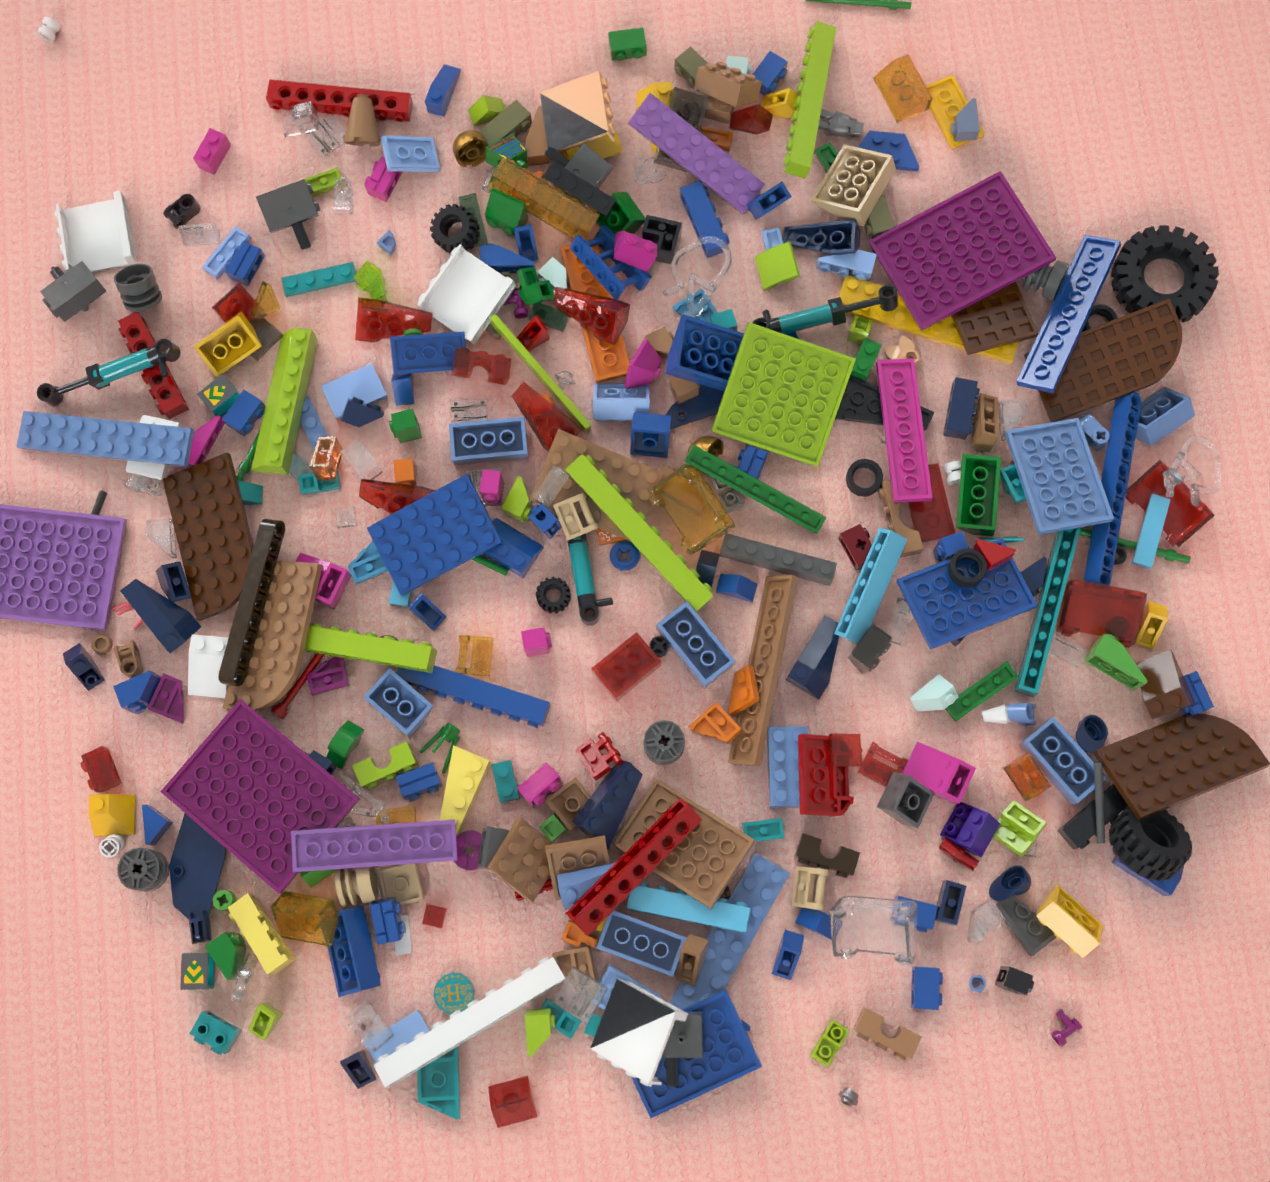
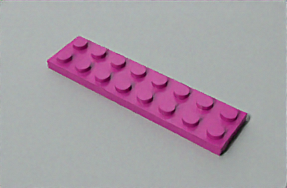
(903, 430)

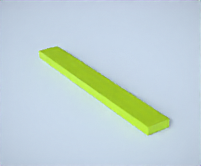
(540, 373)

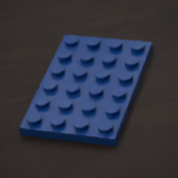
(434, 535)
(952, 611)
(725, 1058)

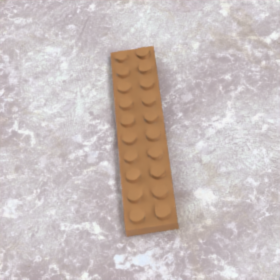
(766, 659)

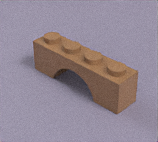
(682, 389)
(891, 510)

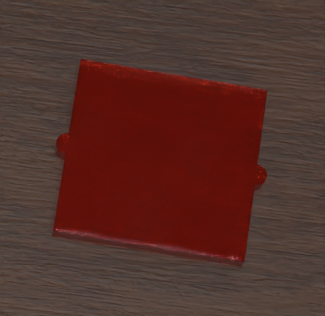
(845, 750)

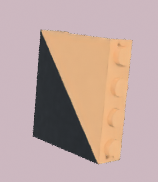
(577, 112)

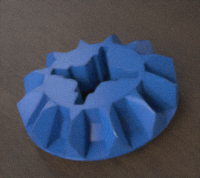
(615, 556)

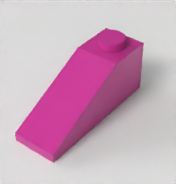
(204, 439)

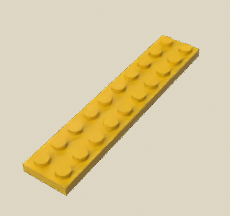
(945, 331)

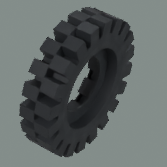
(1151, 245)

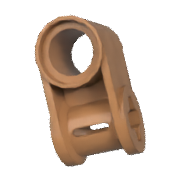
(128, 656)

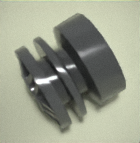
(1048, 278)
(138, 287)
(658, 752)
(154, 869)

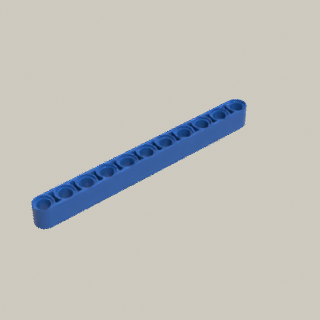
(1114, 481)

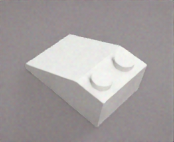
(150, 469)
(204, 666)

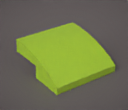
(777, 266)
(1018, 828)

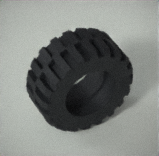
(1151, 846)

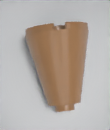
(362, 123)

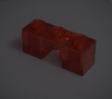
(496, 366)

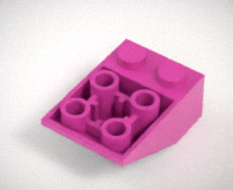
(332, 580)
(939, 772)
(540, 785)

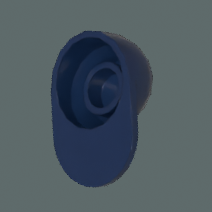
(1091, 733)
(1011, 882)

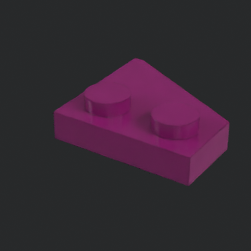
(328, 677)
(168, 698)

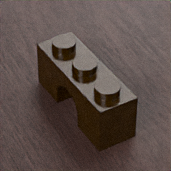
(809, 852)

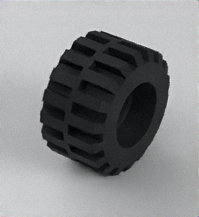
(444, 221)

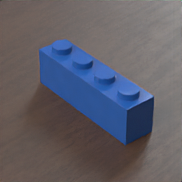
(702, 216)

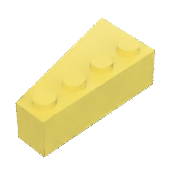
(463, 785)
(261, 934)

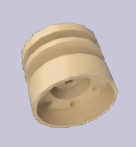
(354, 883)

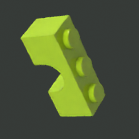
(401, 761)

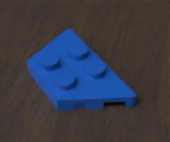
(892, 144)

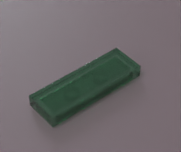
(471, 204)

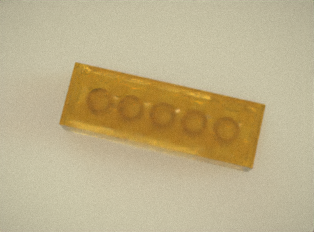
(543, 200)

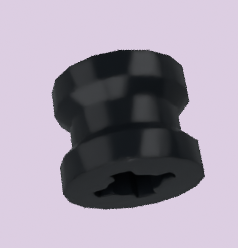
(661, 644)

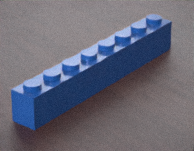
(479, 694)

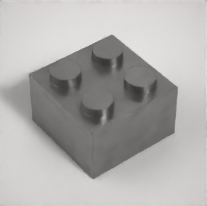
(905, 800)

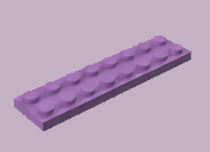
(696, 153)
(373, 845)

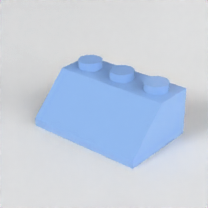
(617, 403)

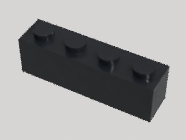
(580, 189)
(1083, 825)

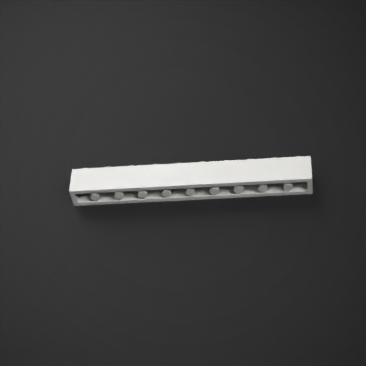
(469, 1022)

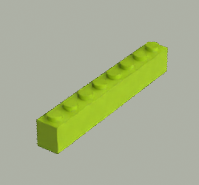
(371, 648)

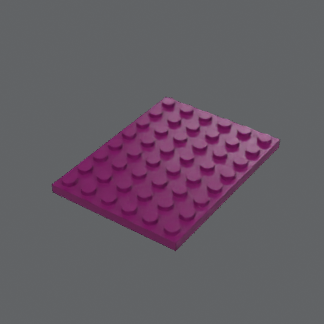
(961, 250)
(254, 789)

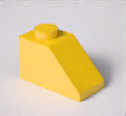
(780, 103)
(1152, 624)

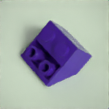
(970, 828)

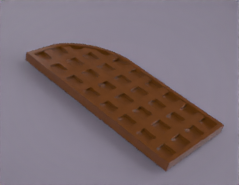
(995, 321)
(1116, 360)
(210, 533)
(1179, 761)

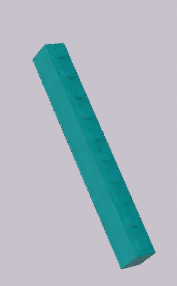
(1047, 612)

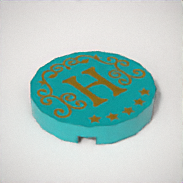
(453, 992)

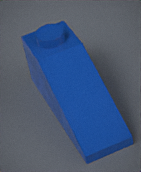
(442, 90)
(503, 259)

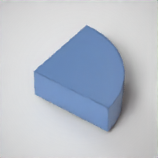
(387, 243)

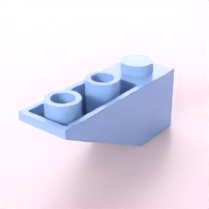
(857, 264)

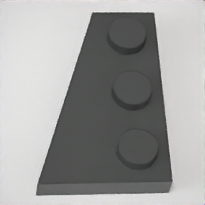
(1025, 925)

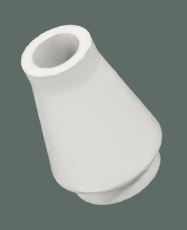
(996, 715)

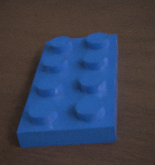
(424, 352)

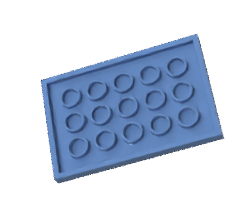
(1058, 476)

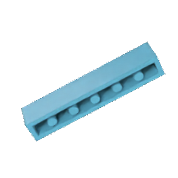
(870, 585)
(686, 908)

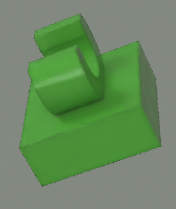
(552, 828)

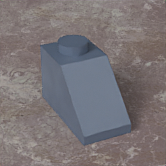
(966, 123)

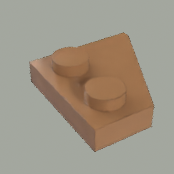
(578, 957)

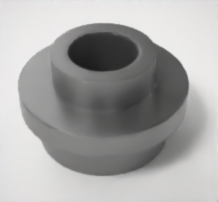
(848, 1097)

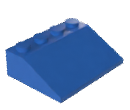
(703, 352)

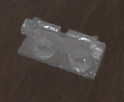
(551, 486)

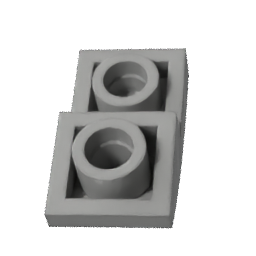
(727, 495)

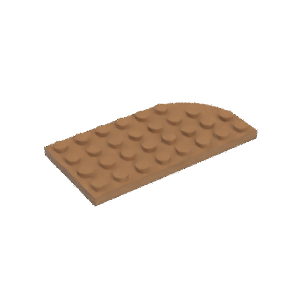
(280, 636)

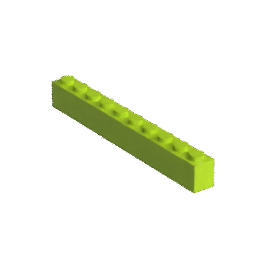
(810, 100)
(639, 532)

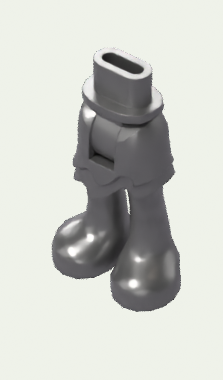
(840, 124)

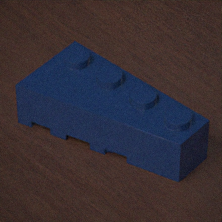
(609, 803)

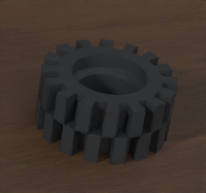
(547, 585)

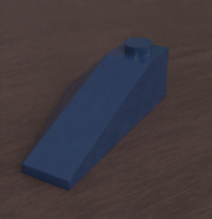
(826, 237)
(165, 619)
(816, 661)

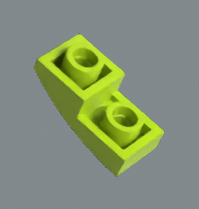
(829, 1043)

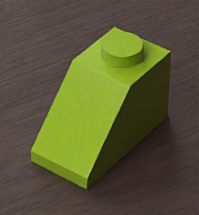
(517, 502)
(538, 1028)

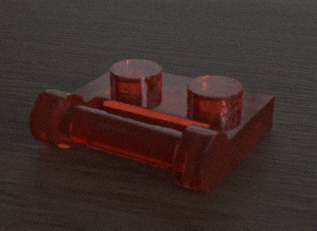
(877, 770)

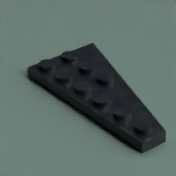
(863, 404)

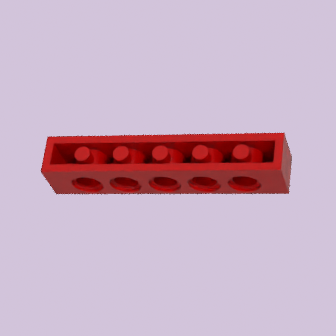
(175, 403)

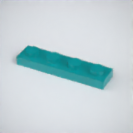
(318, 279)

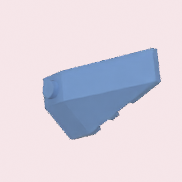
(577, 883)

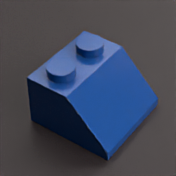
(650, 435)
(137, 692)

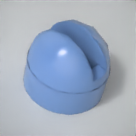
(976, 979)

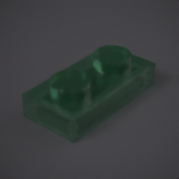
(550, 316)

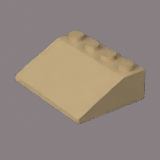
(854, 183)

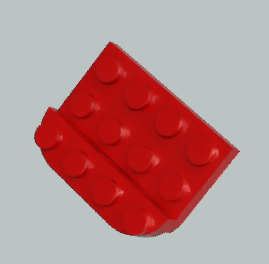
(821, 787)

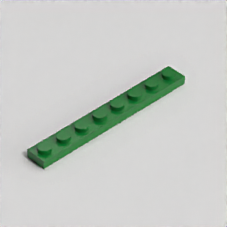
(755, 488)

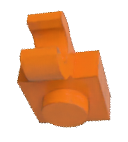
(575, 936)

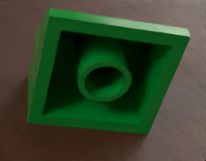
(505, 212)
(625, 215)
(228, 953)

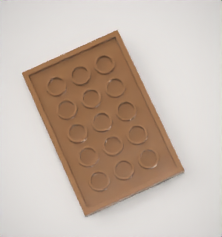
(629, 475)
(705, 857)

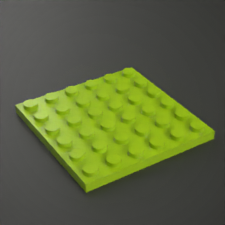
(783, 394)

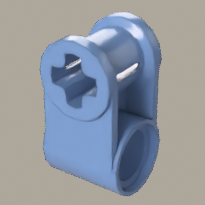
(1093, 431)
(1021, 713)

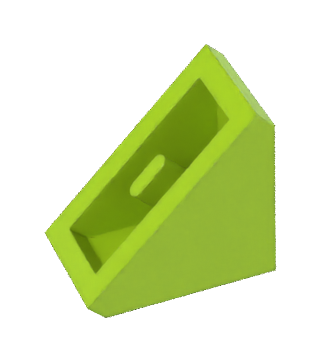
(486, 109)
(859, 329)
(264, 1020)

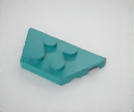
(440, 1085)

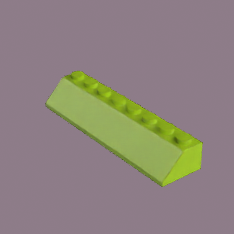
(285, 402)

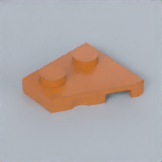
(744, 690)
(716, 724)

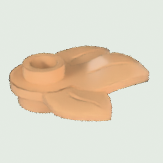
(904, 350)

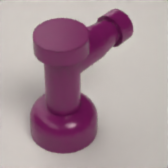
(520, 312)
(1071, 1026)

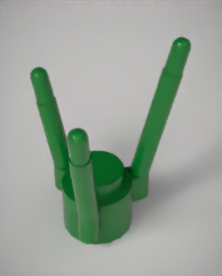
(447, 733)

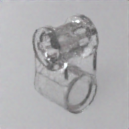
(343, 197)
(144, 484)

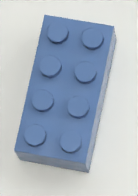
(488, 441)
(695, 644)
(1061, 760)
(783, 766)
(641, 943)

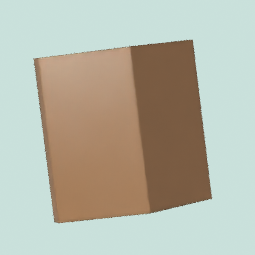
(568, 802)

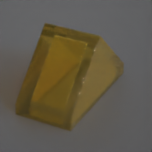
(265, 302)

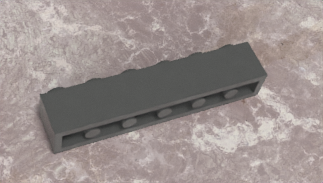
(778, 559)

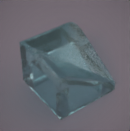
(298, 466)

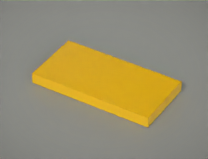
(946, 104)

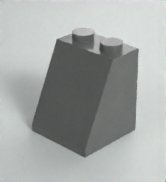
(490, 843)

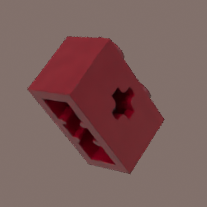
(849, 541)

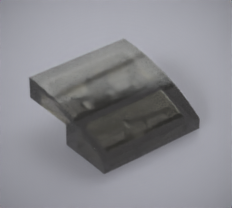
(267, 335)

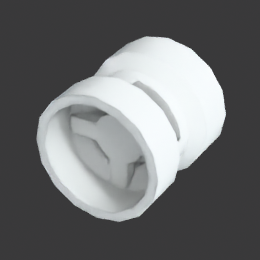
(49, 29)
(953, 472)
(115, 842)

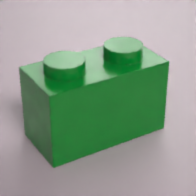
(627, 44)
(866, 358)
(405, 426)

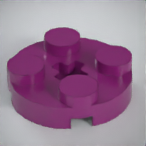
(464, 839)

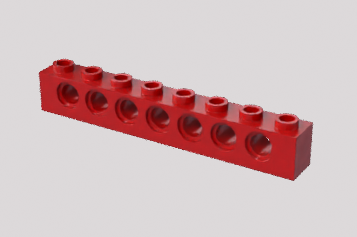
(296, 91)
(624, 870)

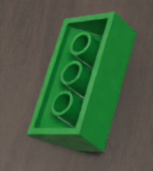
(978, 494)

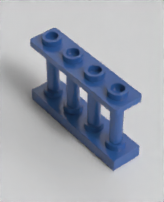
(606, 276)

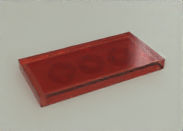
(934, 516)

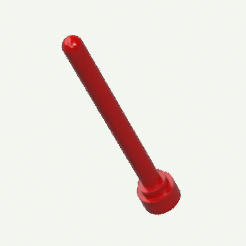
(281, 709)

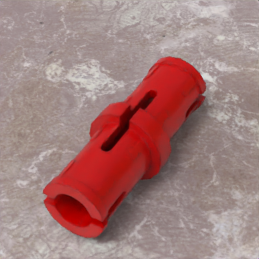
(958, 854)

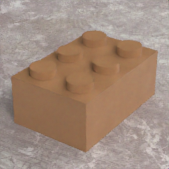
(727, 84)

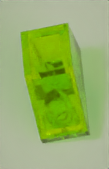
(372, 280)

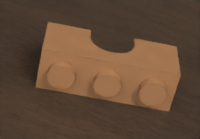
(903, 1043)

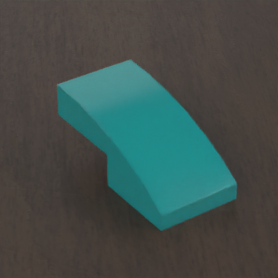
(310, 485)
(564, 1021)

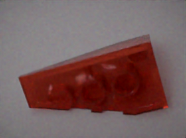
(597, 313)
(543, 415)
(390, 495)

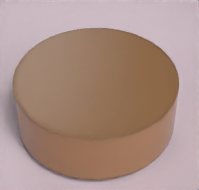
(101, 644)

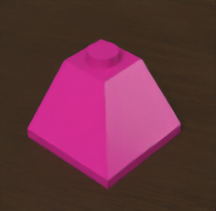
(643, 366)

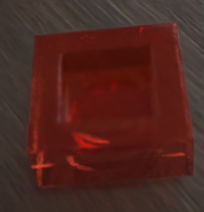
(434, 916)

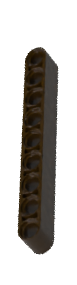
(251, 602)

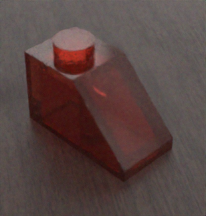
(751, 120)

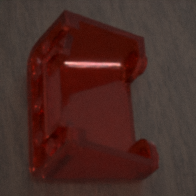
(1182, 516)
(1100, 611)

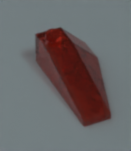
(384, 319)

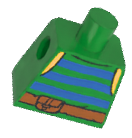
(508, 148)

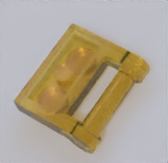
(480, 658)

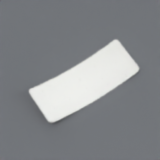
(404, 945)

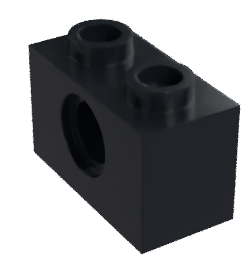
(1014, 980)

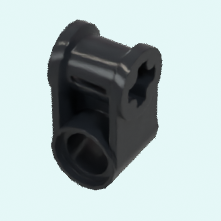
(181, 210)

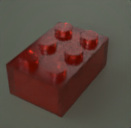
(626, 666)

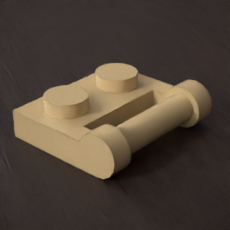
(569, 518)
(804, 888)

